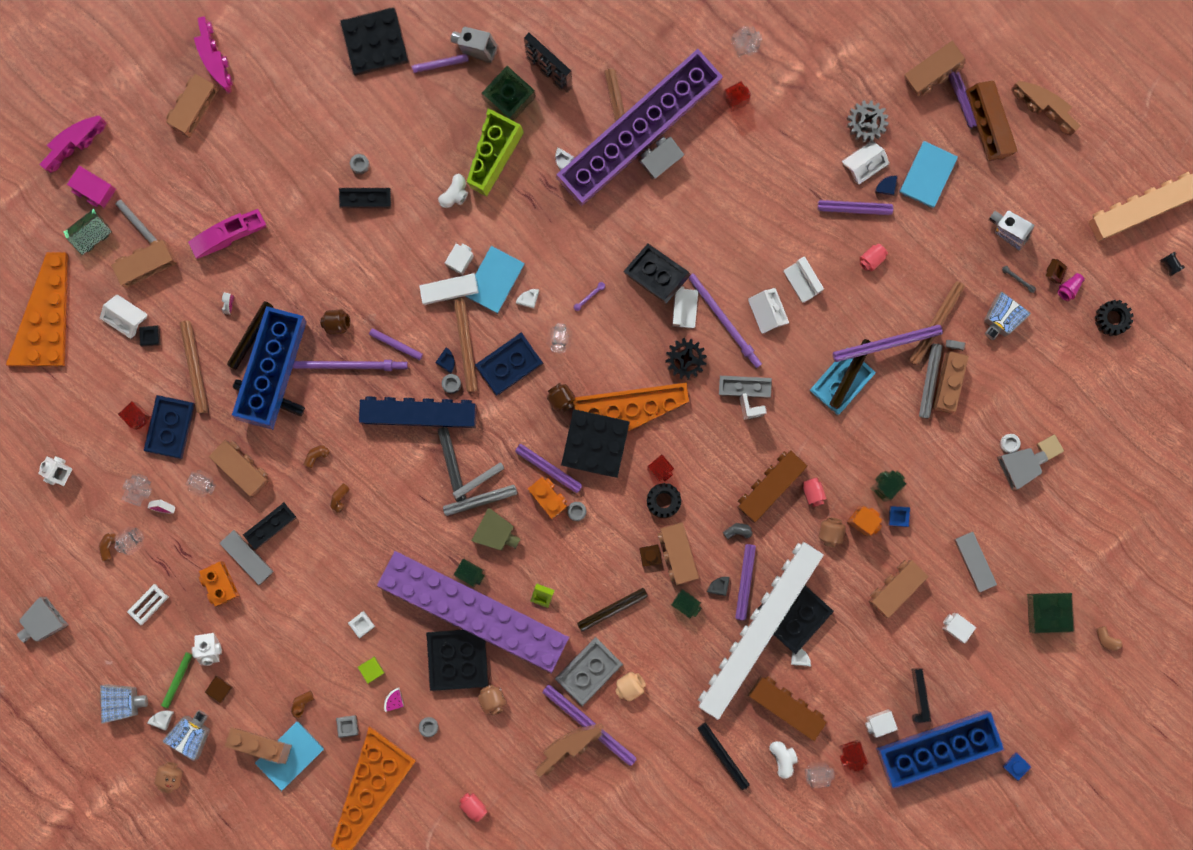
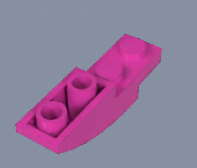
(211, 57)
(77, 135)
(225, 232)

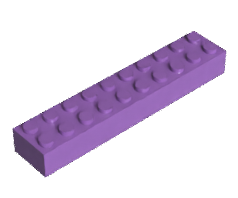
(639, 127)
(472, 612)

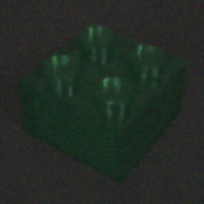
(508, 94)
(1050, 612)

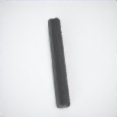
(450, 460)

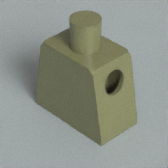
(495, 532)

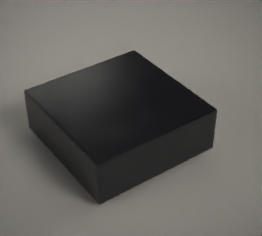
(149, 336)

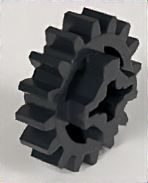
(695, 361)

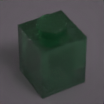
(469, 573)
(686, 604)

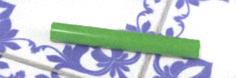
(177, 679)

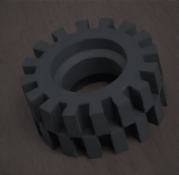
(1125, 315)
(675, 500)

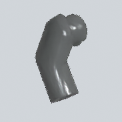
(738, 528)

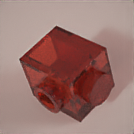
(737, 96)
(134, 415)
(661, 468)
(853, 756)

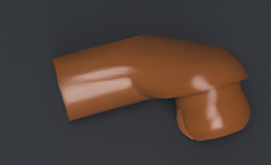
(314, 453)
(337, 496)
(104, 546)
(299, 704)

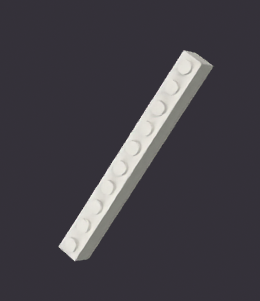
(760, 630)

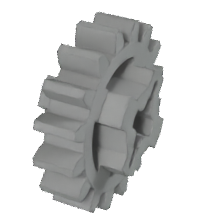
(863, 115)

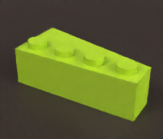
(493, 150)

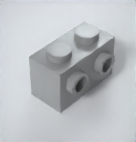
(661, 157)

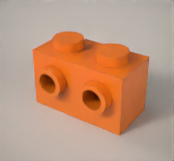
(547, 498)
(866, 520)
(218, 584)

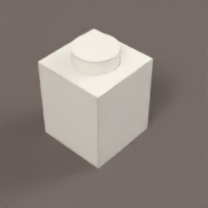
(459, 258)
(958, 627)
(881, 723)

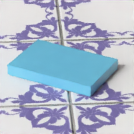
(928, 174)
(496, 279)
(828, 383)
(302, 753)

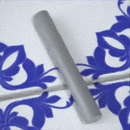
(135, 221)
(477, 481)

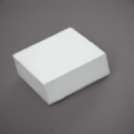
(361, 624)

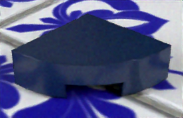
(887, 186)
(446, 360)

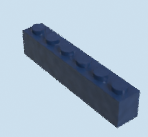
(417, 413)

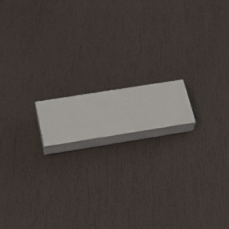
(246, 557)
(975, 562)

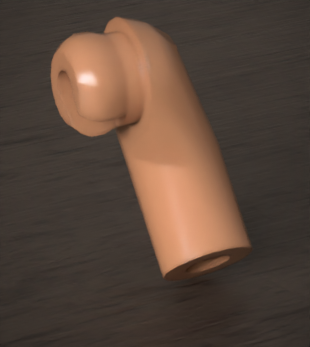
(1107, 641)

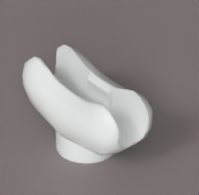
(454, 193)
(784, 758)

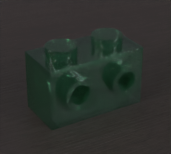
(87, 232)
(888, 484)

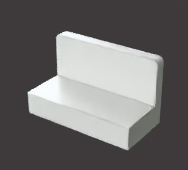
(866, 161)
(803, 280)
(685, 308)
(768, 310)
(122, 315)
(749, 413)

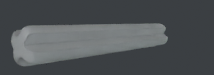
(930, 381)
(480, 500)

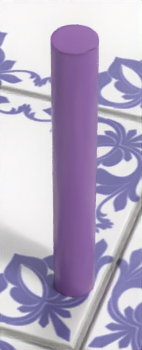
(440, 63)
(396, 344)

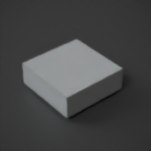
(347, 726)

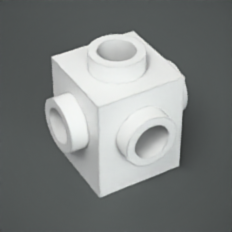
(55, 470)
(207, 649)

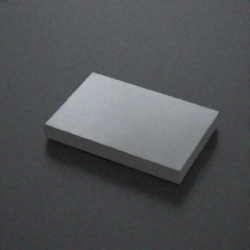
(588, 671)

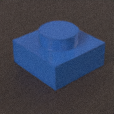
(899, 516)
(1016, 766)

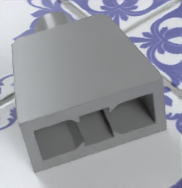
(475, 43)
(1022, 466)
(41, 621)

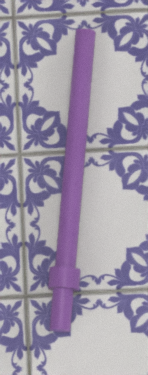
(747, 350)
(387, 365)

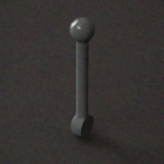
(1031, 288)

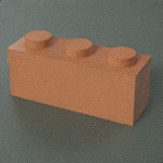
(935, 69)
(191, 105)
(143, 263)
(950, 382)
(239, 467)
(678, 553)
(898, 588)
(258, 745)

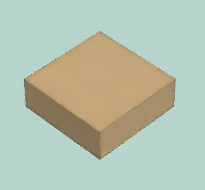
(1050, 446)

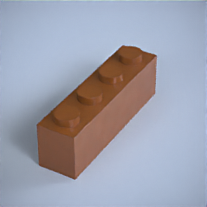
(991, 120)
(772, 486)
(787, 708)

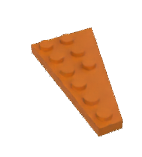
(43, 325)
(635, 405)
(375, 779)

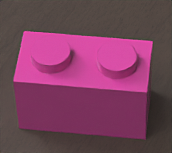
(91, 186)

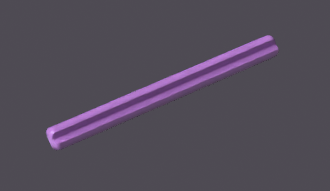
(887, 343)
(584, 721)

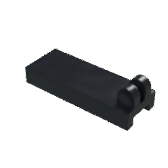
(364, 197)
(269, 526)
(921, 696)

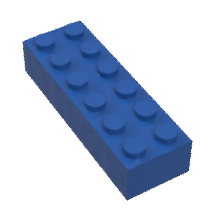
(269, 368)
(940, 749)

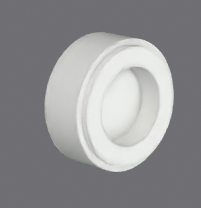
(1010, 443)

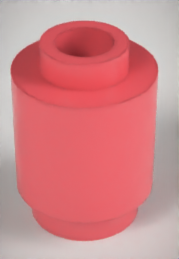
(873, 257)
(814, 492)
(472, 807)

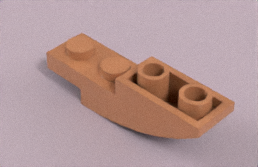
(1041, 99)
(572, 742)

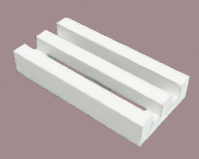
(160, 592)

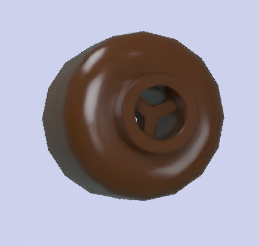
(335, 321)
(561, 397)

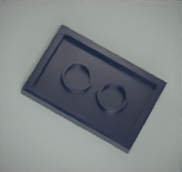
(509, 364)
(169, 427)

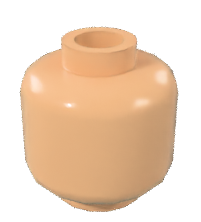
(630, 686)

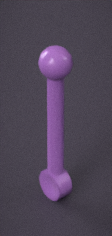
(601, 286)

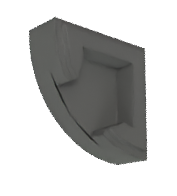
(719, 586)

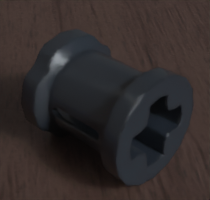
(1172, 263)

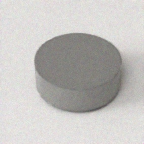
(359, 164)
(955, 345)
(451, 383)
(576, 511)
(428, 727)

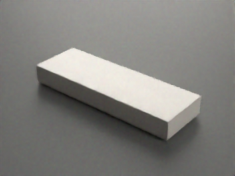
(448, 289)

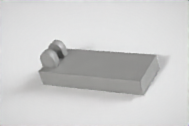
(740, 385)

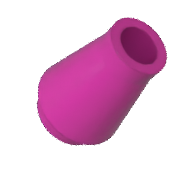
(1070, 288)

